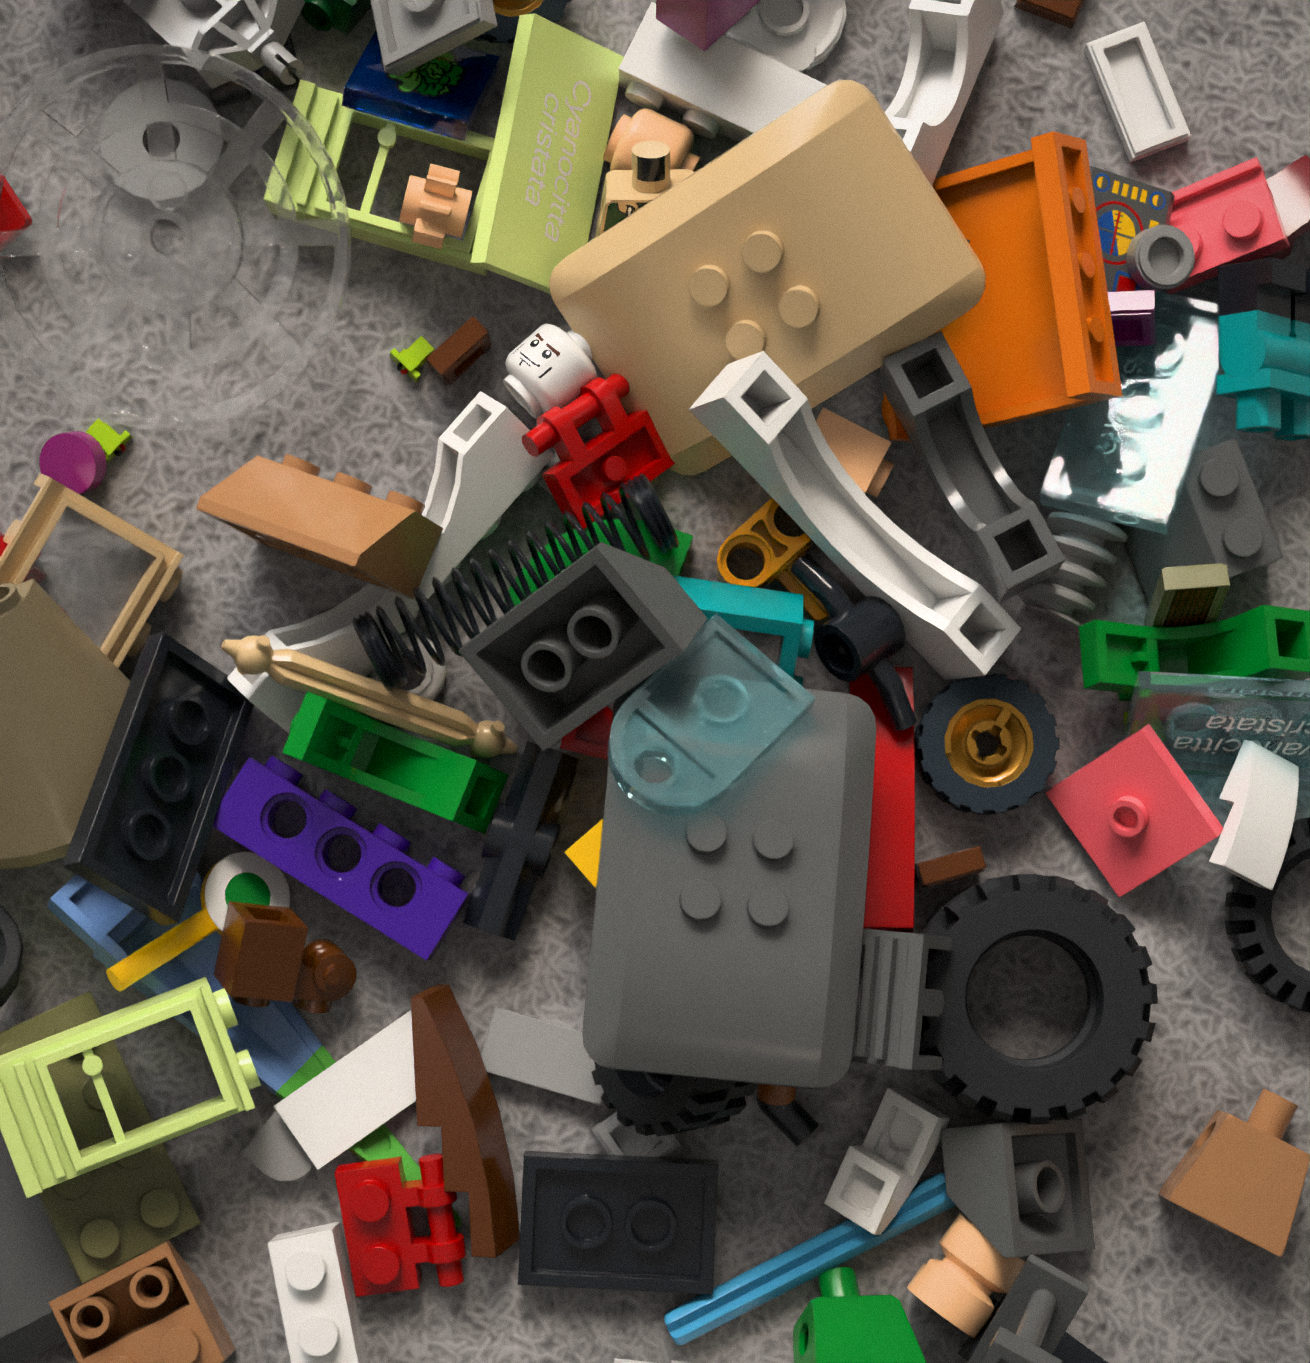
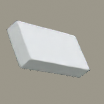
(1137, 92)

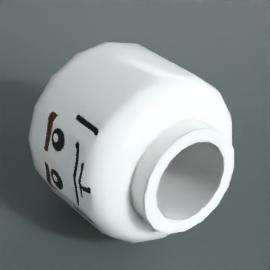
(549, 369)

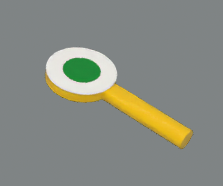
(235, 878)

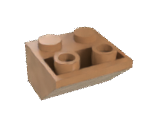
(144, 1314)

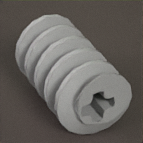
(1082, 544)

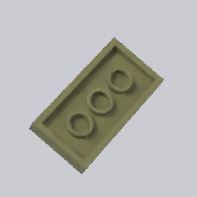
(122, 1205)

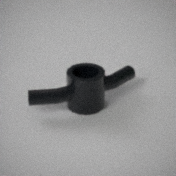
(859, 639)

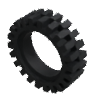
(1254, 932)

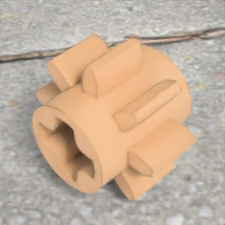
(435, 206)

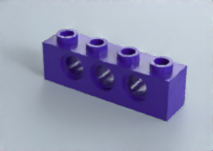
(249, 817)

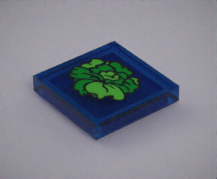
(434, 97)

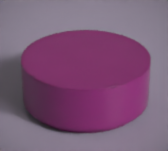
(74, 461)

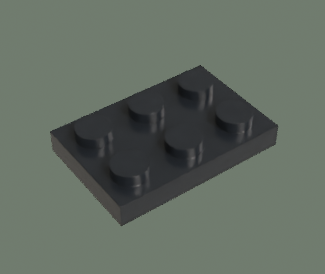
(618, 1222)

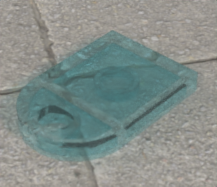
(707, 718)

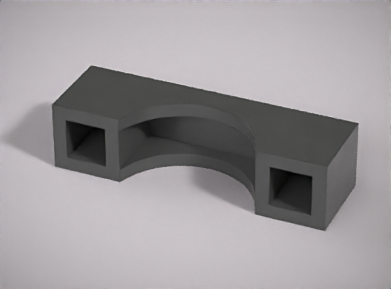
(946, 432)

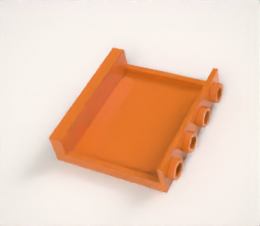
(1045, 318)

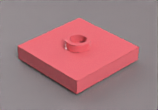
(1134, 811)

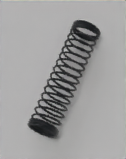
(391, 668)

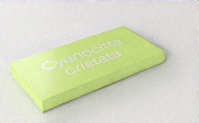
(546, 152)

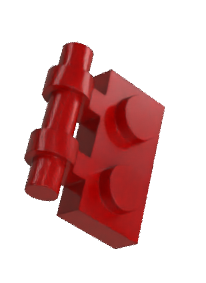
(616, 454)
(381, 1230)

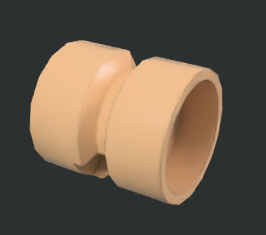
(965, 1278)

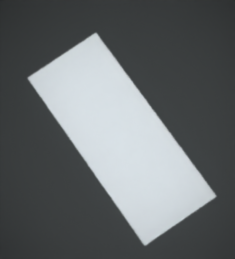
(353, 1094)

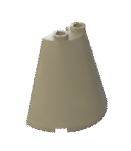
(54, 723)

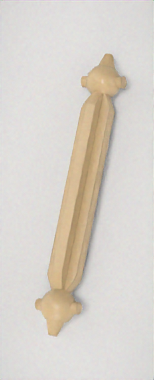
(368, 696)

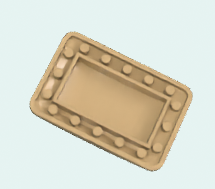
(787, 245)

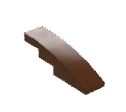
(459, 1098)

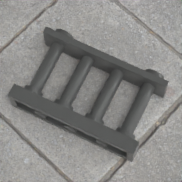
(1032, 1316)

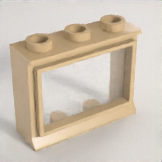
(91, 566)

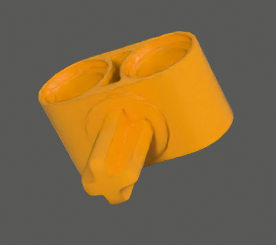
(777, 556)

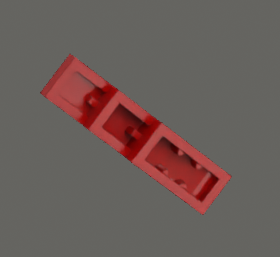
(892, 831)

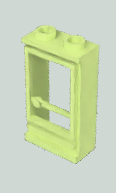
(332, 125)
(34, 1116)

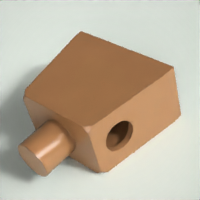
(1244, 1174)

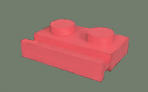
(1228, 220)

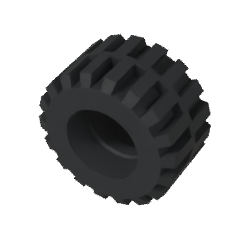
(669, 1102)

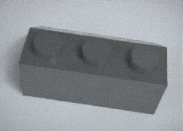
(583, 640)

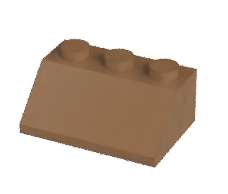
(327, 521)

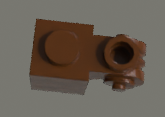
(266, 960)

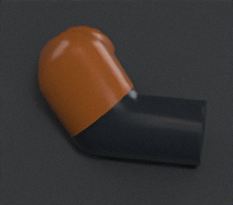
(785, 1112)

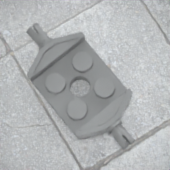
(239, 30)

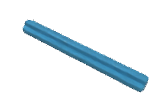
(800, 1265)

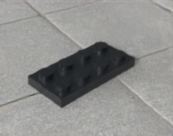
(160, 781)

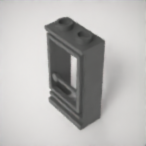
(897, 999)

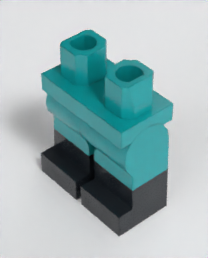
(1266, 346)

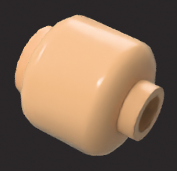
(650, 126)

